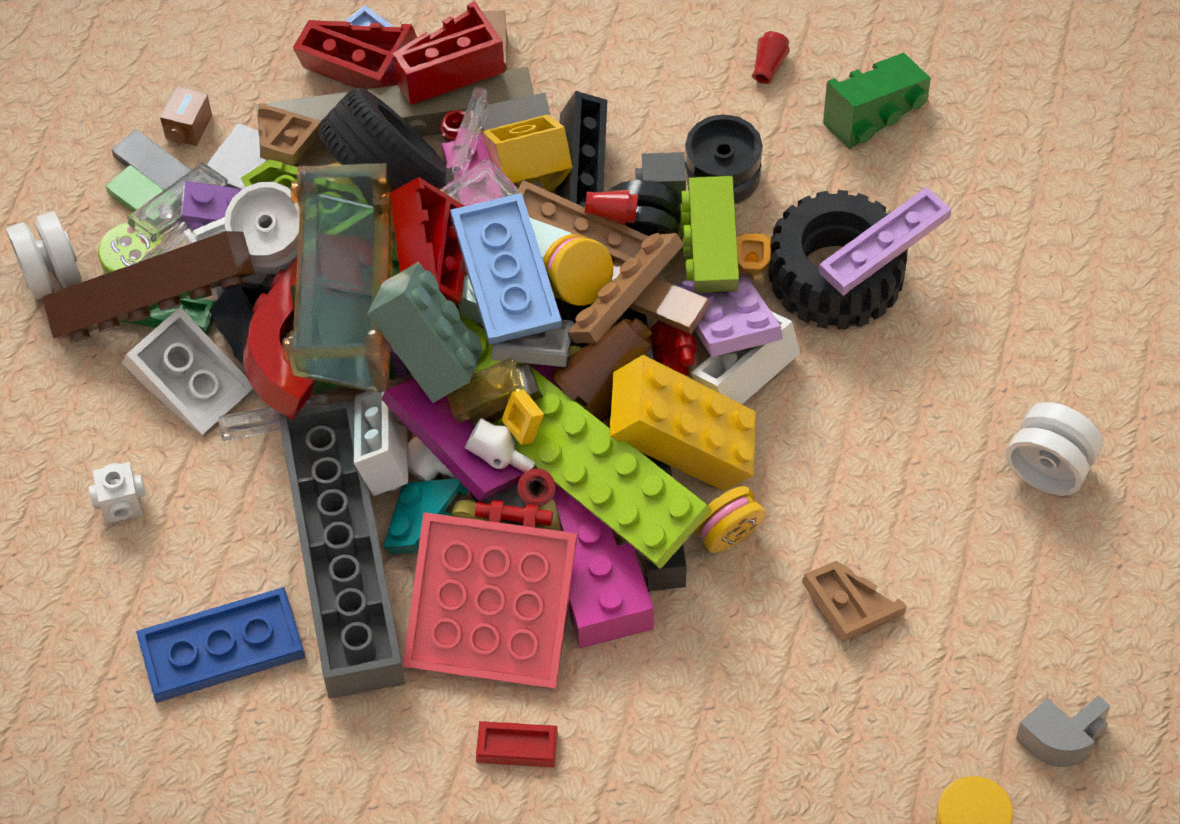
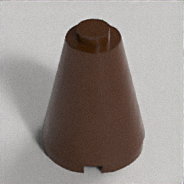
(591, 369)

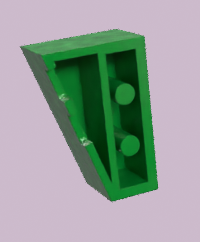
(874, 99)

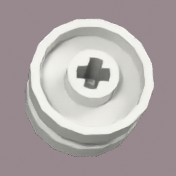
(268, 223)
(47, 254)
(1054, 448)

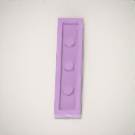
(884, 241)

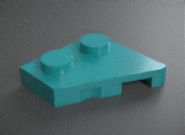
(413, 501)

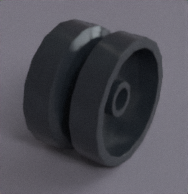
(725, 148)
(656, 207)

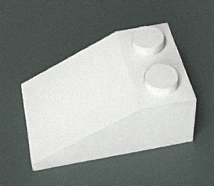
(187, 372)

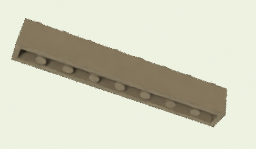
(421, 116)

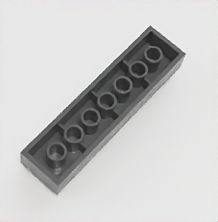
(340, 552)

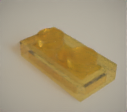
(486, 390)

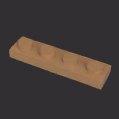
(561, 213)
(625, 288)

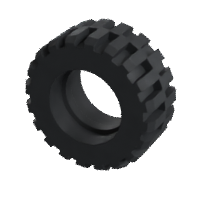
(820, 224)

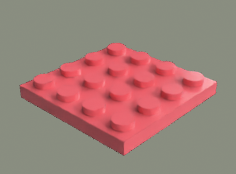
(490, 600)

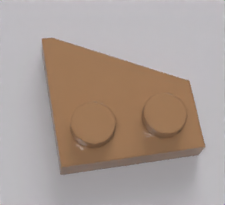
(284, 134)
(849, 600)

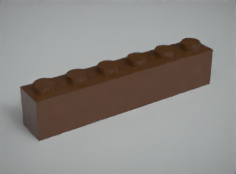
(149, 285)

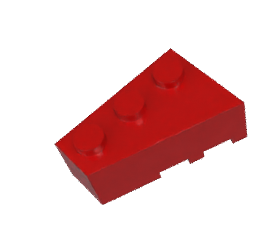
(352, 52)
(449, 58)
(428, 235)

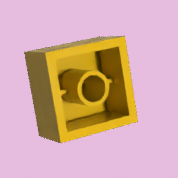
(530, 151)

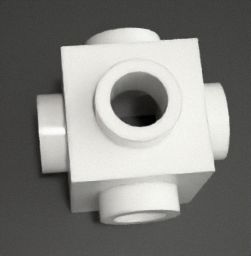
(117, 492)

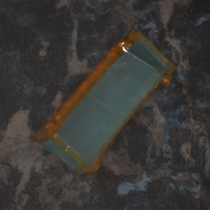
(340, 268)

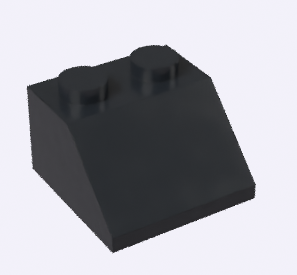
(234, 314)

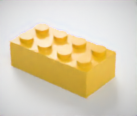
(683, 423)

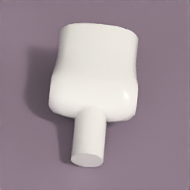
(496, 447)
(423, 462)

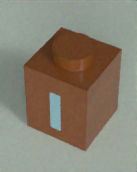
(186, 116)

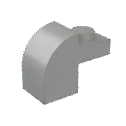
(1062, 740)

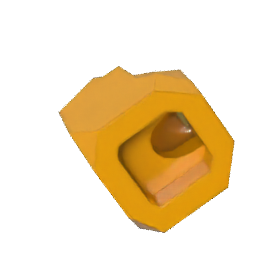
(753, 252)

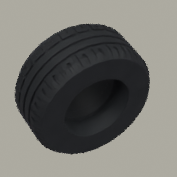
(371, 132)

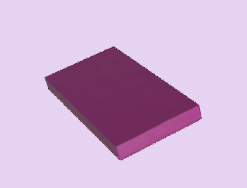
(447, 439)

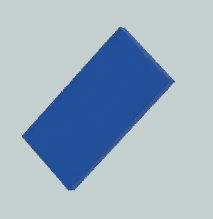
(220, 644)

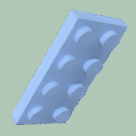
(505, 268)

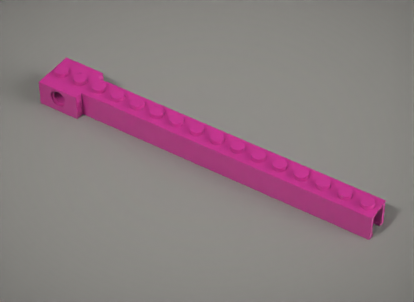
(607, 582)

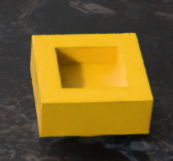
(522, 417)

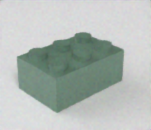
(426, 331)

